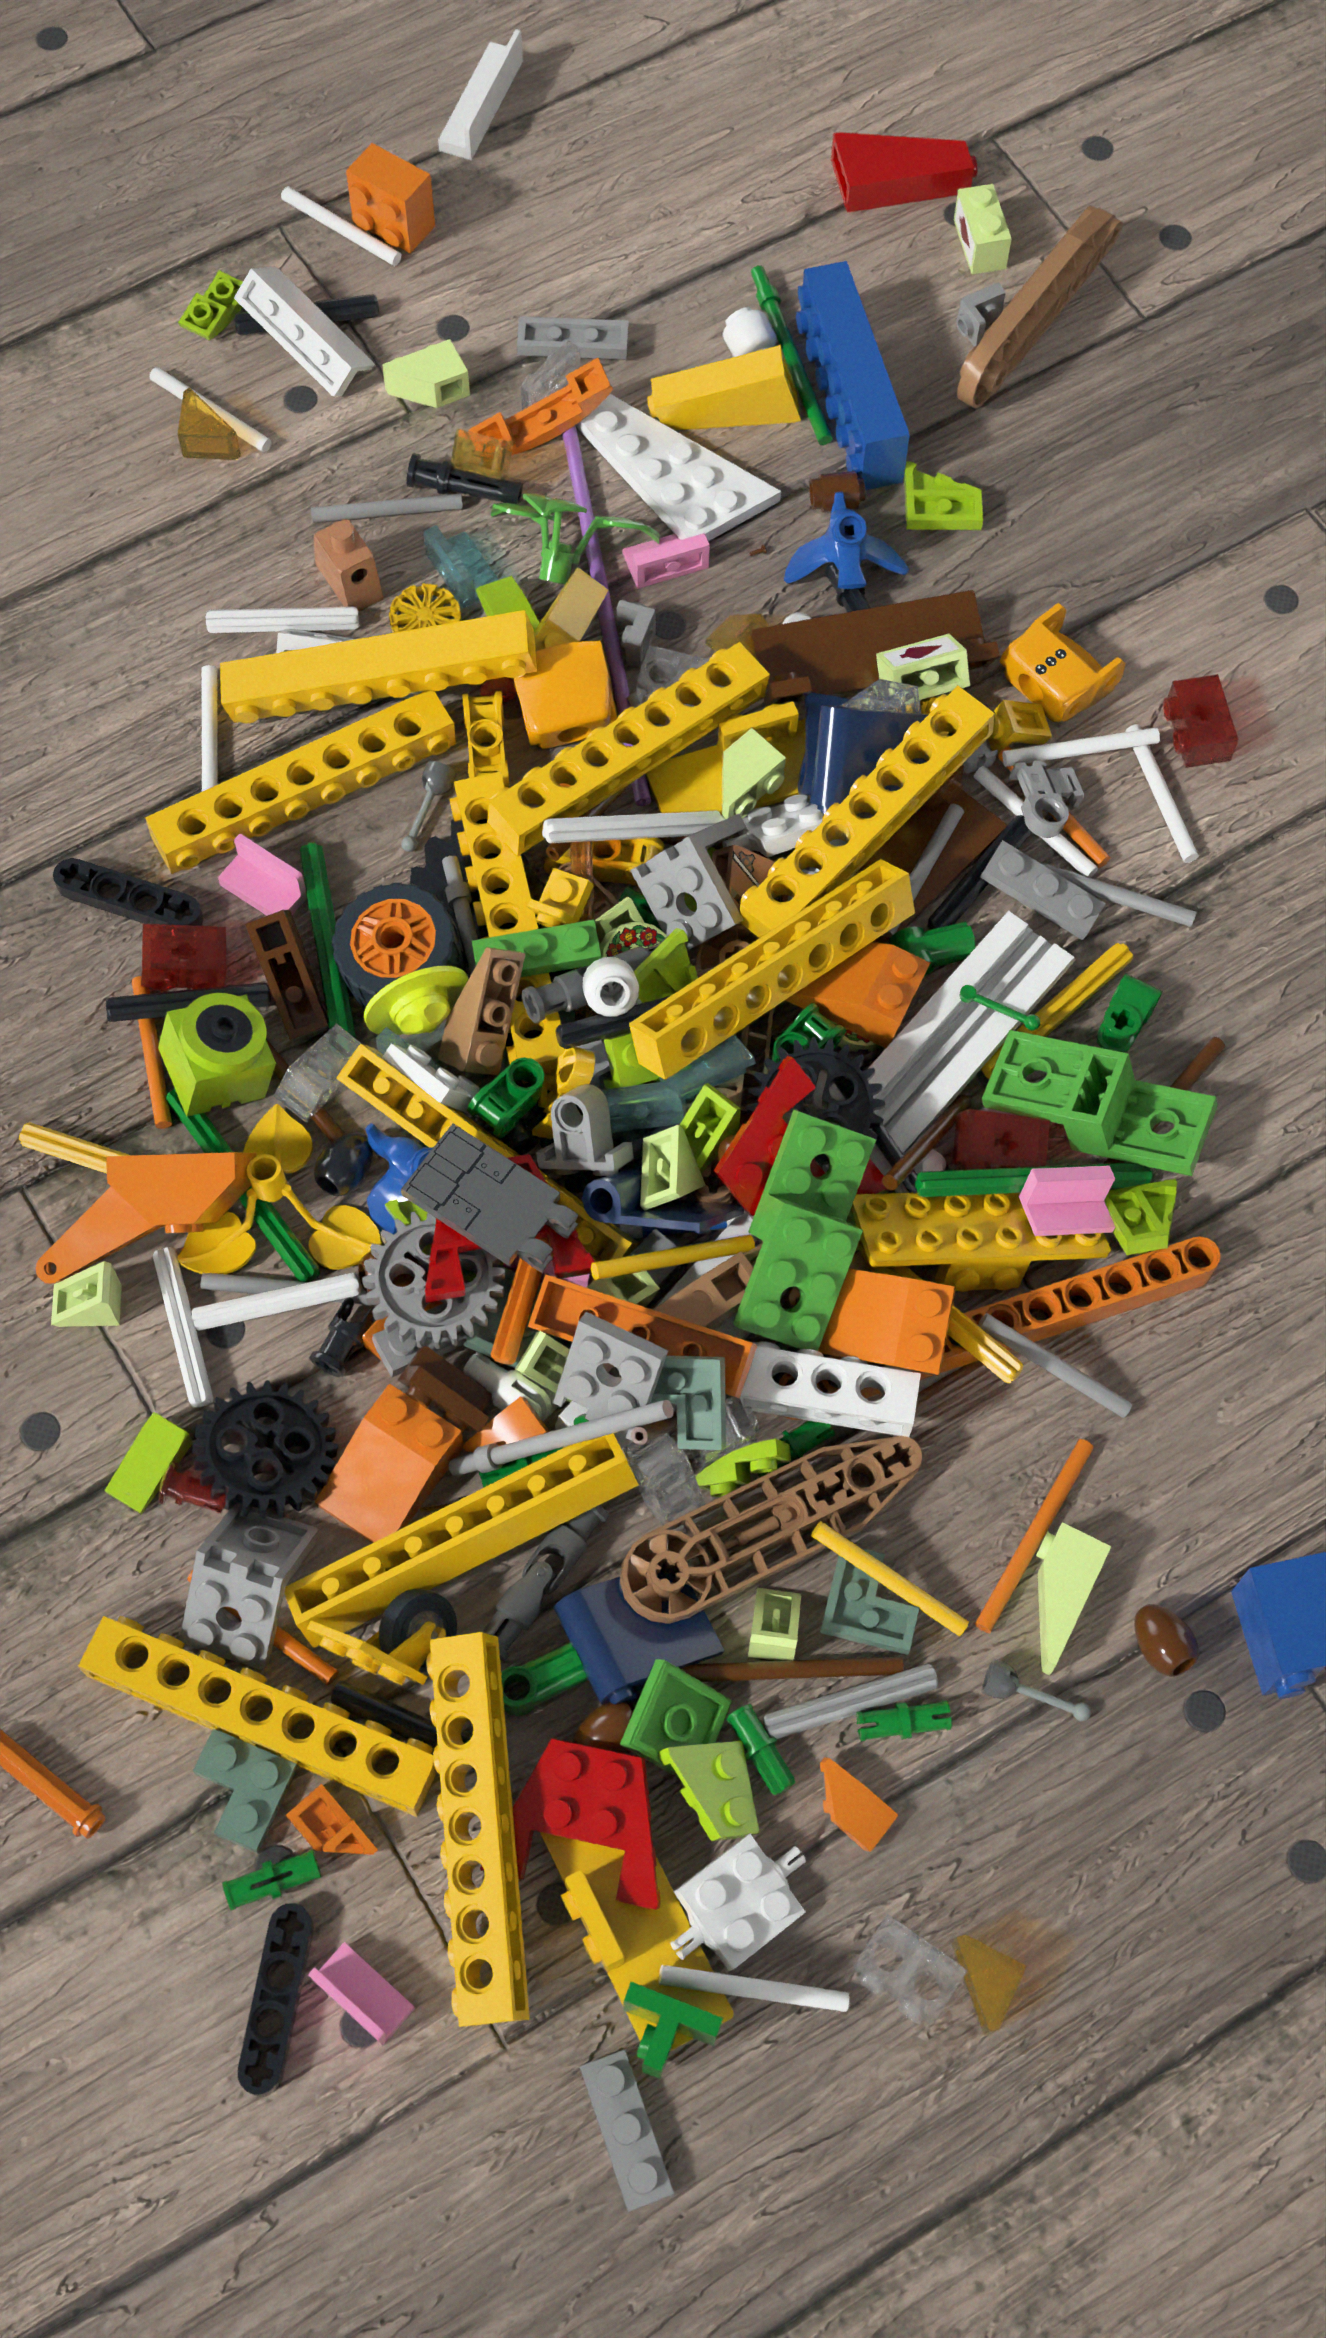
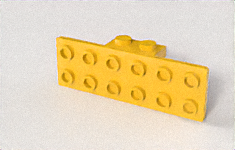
(695, 779)
(973, 1237)
(626, 1936)

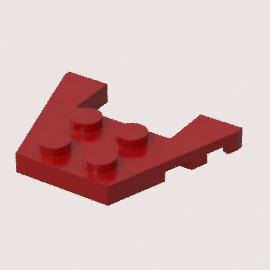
(754, 1148)
(445, 1271)
(595, 1800)

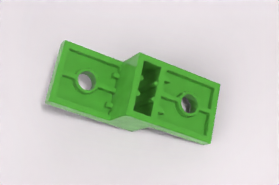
(1100, 1102)
(804, 1232)

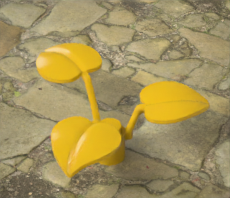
(280, 1148)

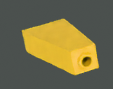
(728, 393)

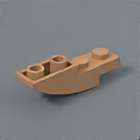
(714, 1294)

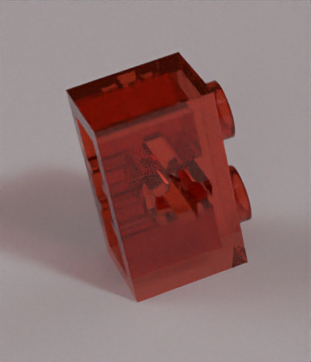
(1200, 721)
(167, 944)
(978, 1130)

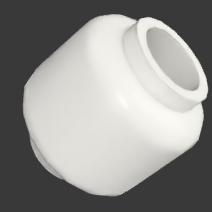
(748, 332)
(617, 998)

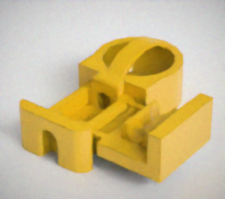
(573, 1069)

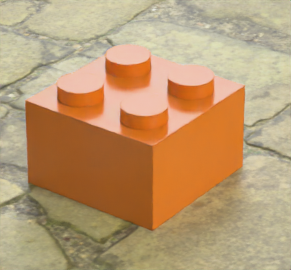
(391, 198)

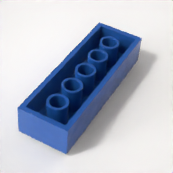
(852, 375)

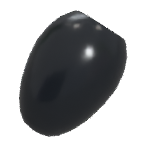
(343, 1164)

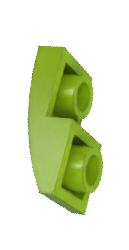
(213, 311)
(505, 597)
(733, 1469)

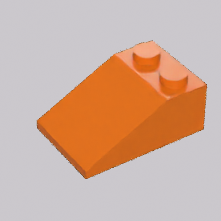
(867, 991)
(890, 1321)
(390, 1466)

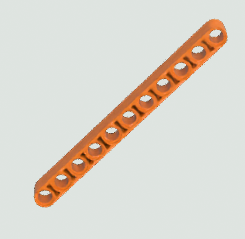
(1094, 1288)

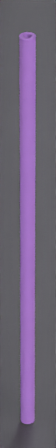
(605, 611)

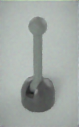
(436, 779)
(1002, 1682)

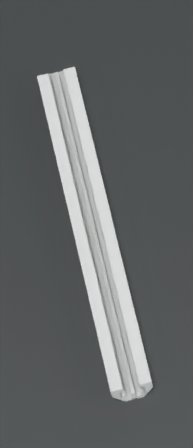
(931, 1060)

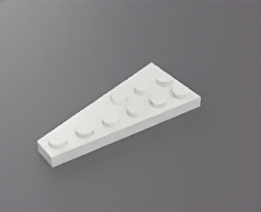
(674, 475)

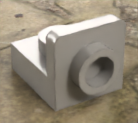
(980, 310)
(639, 630)

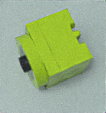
(216, 1052)

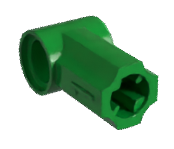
(937, 945)
(545, 1678)

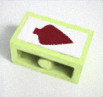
(982, 229)
(931, 664)

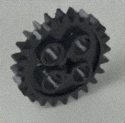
(852, 1113)
(235, 1472)

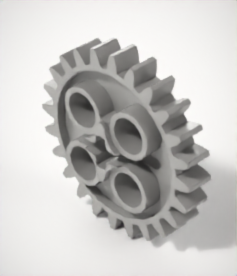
(406, 1304)

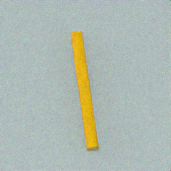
(672, 1257)
(889, 1578)

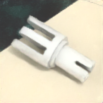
(509, 1385)

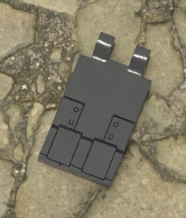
(488, 1199)

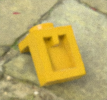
(1020, 724)
(561, 899)

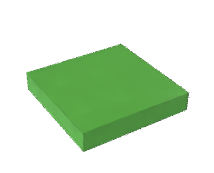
(674, 1713)

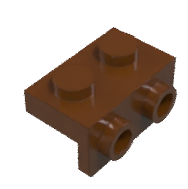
(447, 1389)

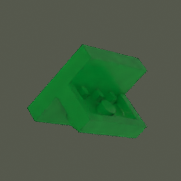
(670, 2017)

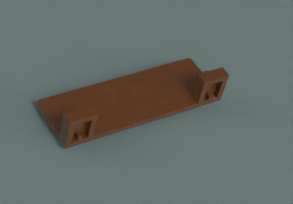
(840, 650)
(970, 838)

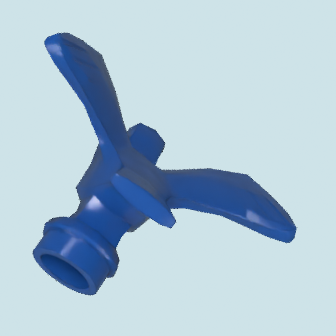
(846, 546)
(403, 1159)

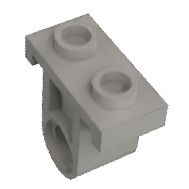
(583, 1140)

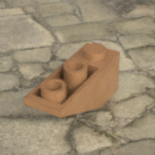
(482, 1014)

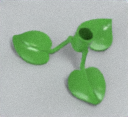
(556, 555)

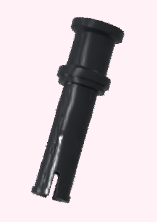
(447, 478)

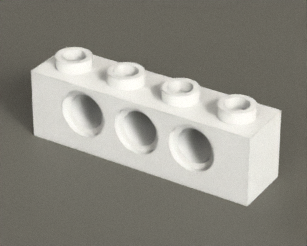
(846, 1407)

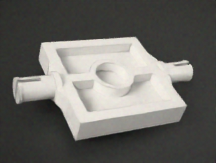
(777, 827)
(739, 1902)

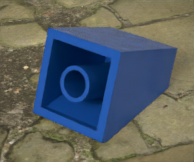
(1285, 1622)

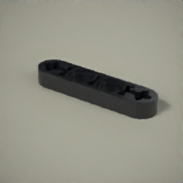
(125, 901)
(271, 1998)

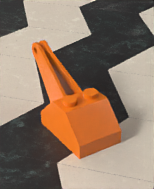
(144, 1197)

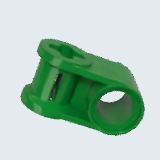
(1127, 1013)
(807, 1025)
(503, 1101)

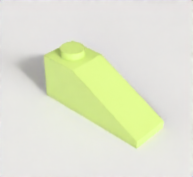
(1064, 1584)

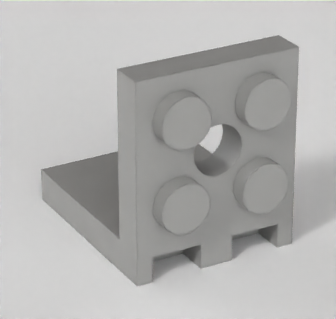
(691, 870)
(609, 1369)
(247, 1569)

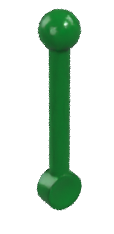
(968, 994)

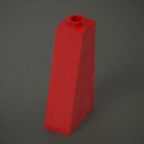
(898, 169)

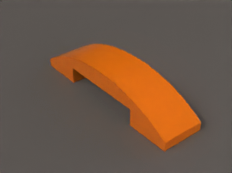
(554, 413)

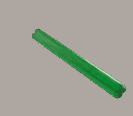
(323, 928)
(1011, 1179)
(265, 1213)

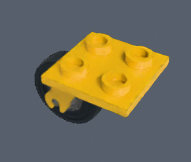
(402, 1638)

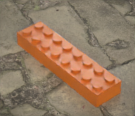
(564, 1303)

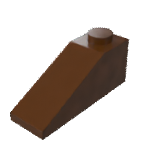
(288, 972)

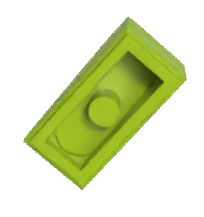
(146, 1462)

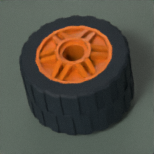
(392, 935)

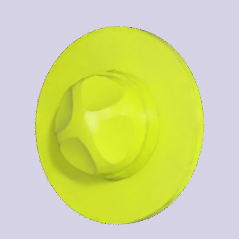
(416, 1001)

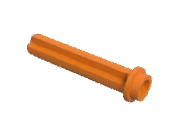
(516, 1312)
(49, 1788)

